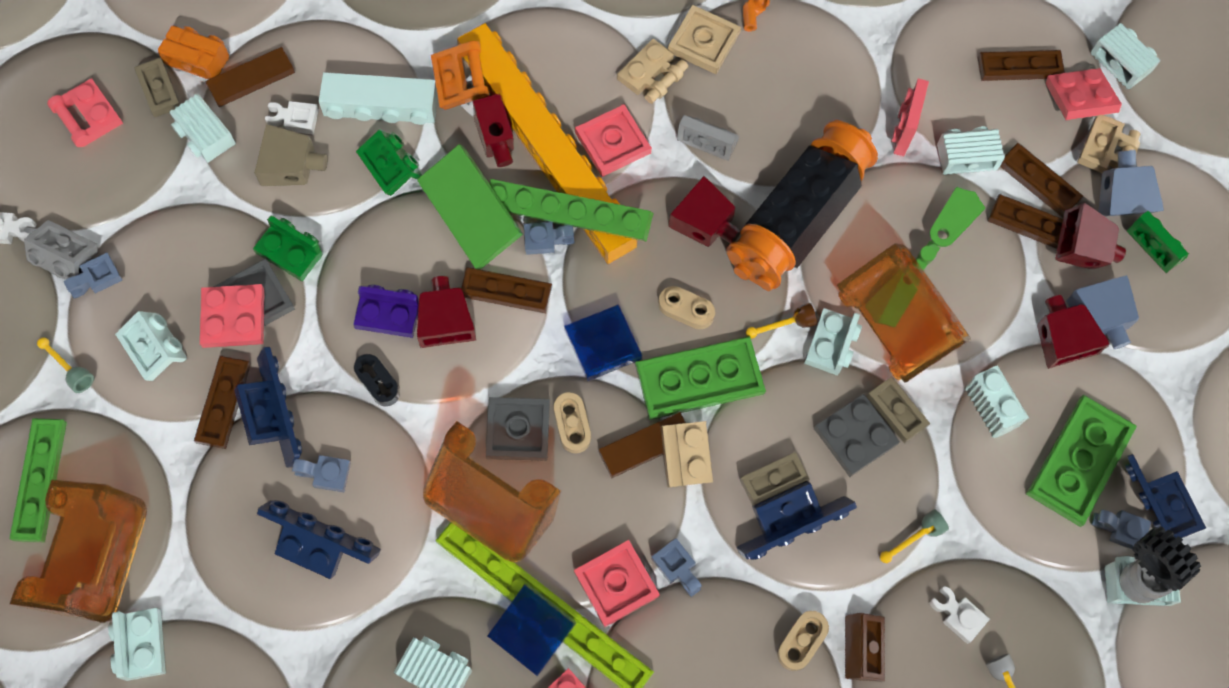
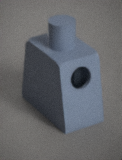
(1129, 188)
(1111, 307)

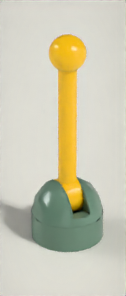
(77, 378)
(932, 524)

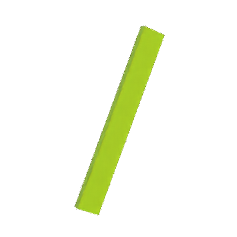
(585, 637)

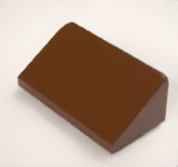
(865, 647)

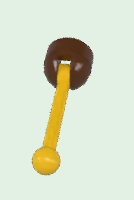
(803, 316)

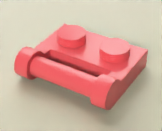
(92, 106)

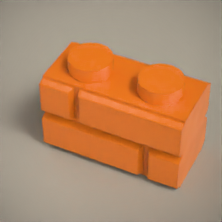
(193, 52)

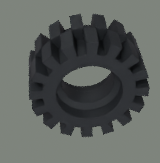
(1166, 558)

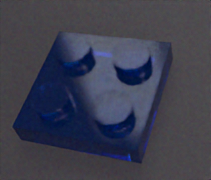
(603, 342)
(532, 629)

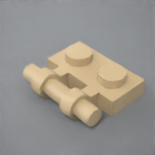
(646, 66)
(1102, 141)

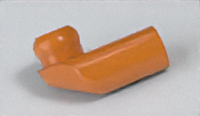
(750, 11)

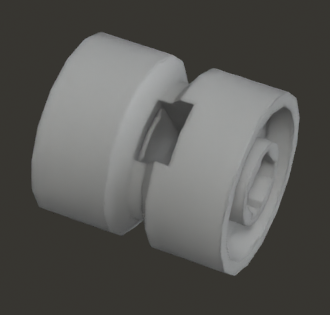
(1139, 585)

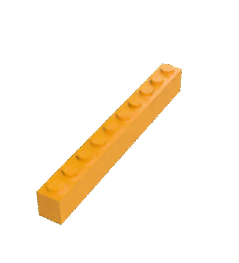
(543, 134)

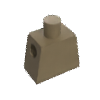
(287, 158)

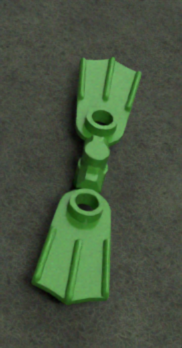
(954, 219)

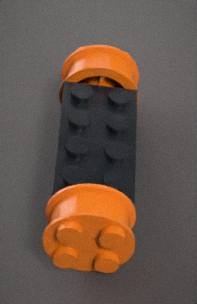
(803, 205)

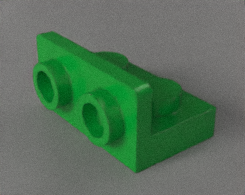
(388, 161)
(1157, 242)
(288, 248)

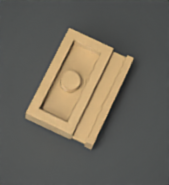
(686, 454)

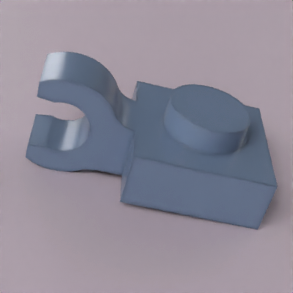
(542, 237)
(97, 274)
(328, 473)
(1125, 527)
(676, 564)

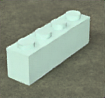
(378, 98)

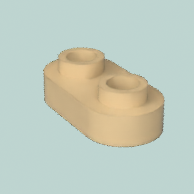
(685, 308)
(572, 423)
(802, 641)

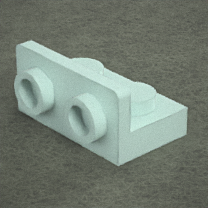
(832, 341)
(150, 344)
(137, 644)

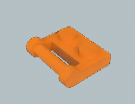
(451, 78)

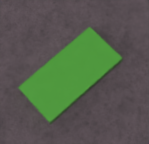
(469, 207)
(700, 378)
(1081, 460)

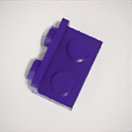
(387, 311)

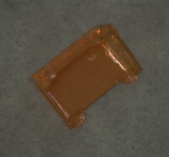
(904, 311)
(485, 504)
(88, 552)

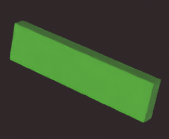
(39, 468)

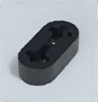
(371, 384)

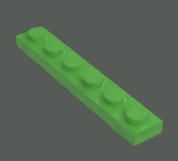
(574, 210)

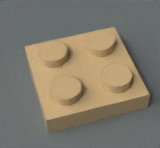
(704, 39)

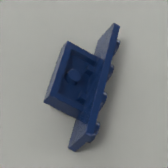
(265, 409)
(1169, 501)
(791, 515)
(314, 543)

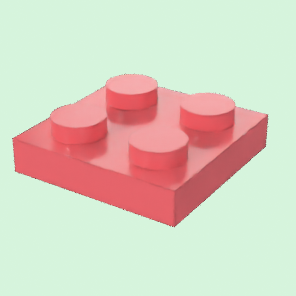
(1083, 94)
(909, 117)
(613, 140)
(232, 316)
(616, 583)

